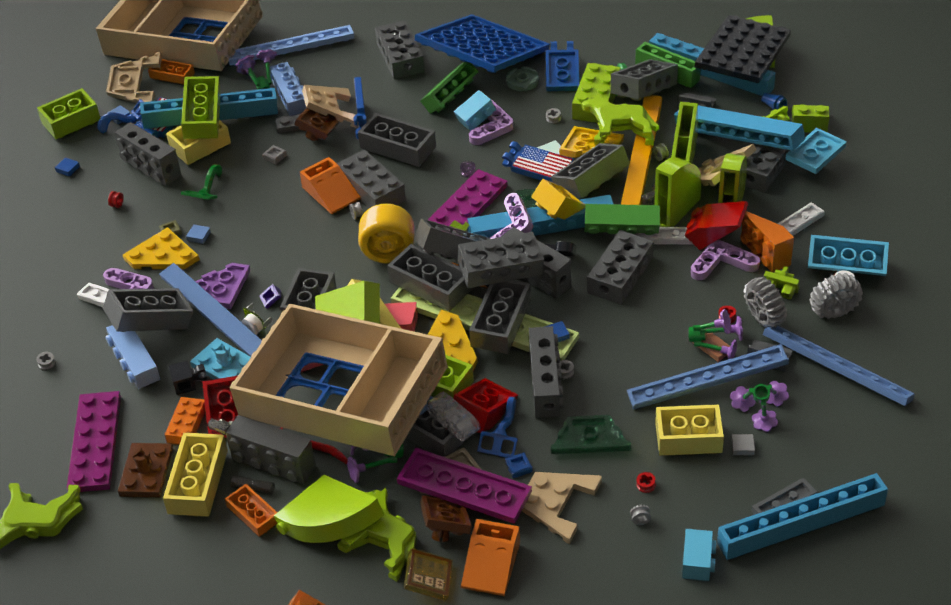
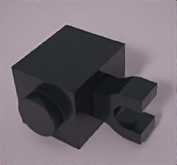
(184, 377)

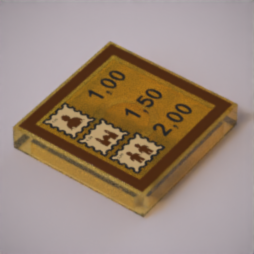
(428, 574)

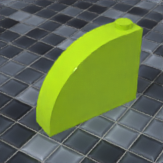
(686, 132)
(732, 178)
(676, 189)
(354, 301)
(328, 512)

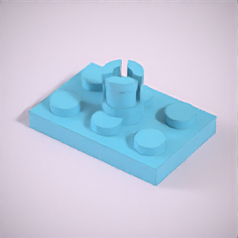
(816, 150)
(221, 360)

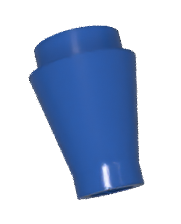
(774, 101)

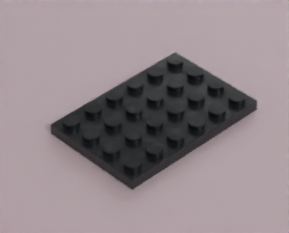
(743, 48)

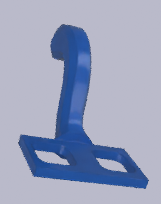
(104, 121)
(499, 433)

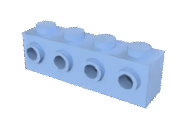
(288, 88)
(133, 357)

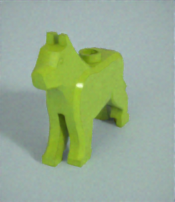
(620, 118)
(35, 519)
(388, 533)

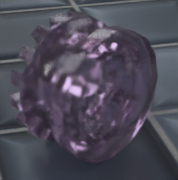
(467, 169)

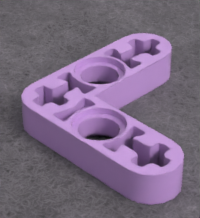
(501, 124)
(519, 221)
(746, 260)
(116, 278)

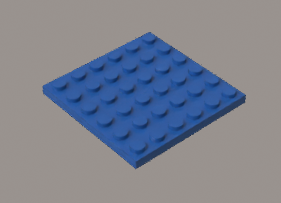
(482, 43)

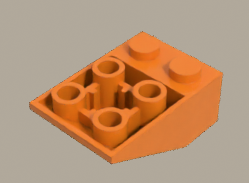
(329, 185)
(767, 241)
(491, 557)

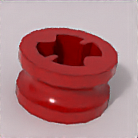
(115, 199)
(731, 312)
(649, 477)

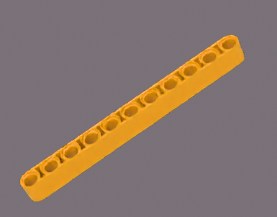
(641, 157)

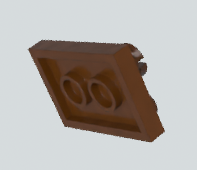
(316, 124)
(145, 470)
(444, 518)

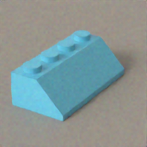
(848, 255)

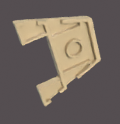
(126, 79)
(325, 102)
(711, 169)
(550, 496)

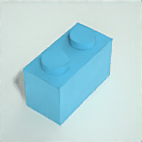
(474, 110)
(697, 555)

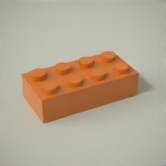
(172, 71)
(185, 419)
(251, 509)

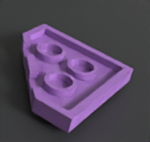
(225, 284)

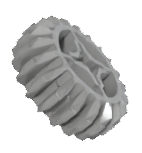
(836, 296)
(765, 302)

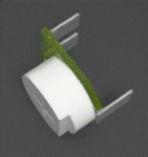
(253, 321)

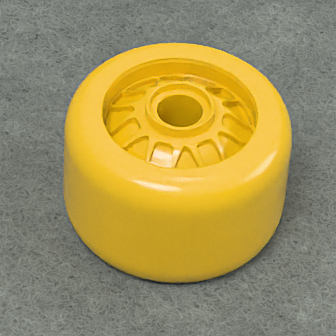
(385, 232)

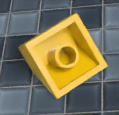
(556, 200)

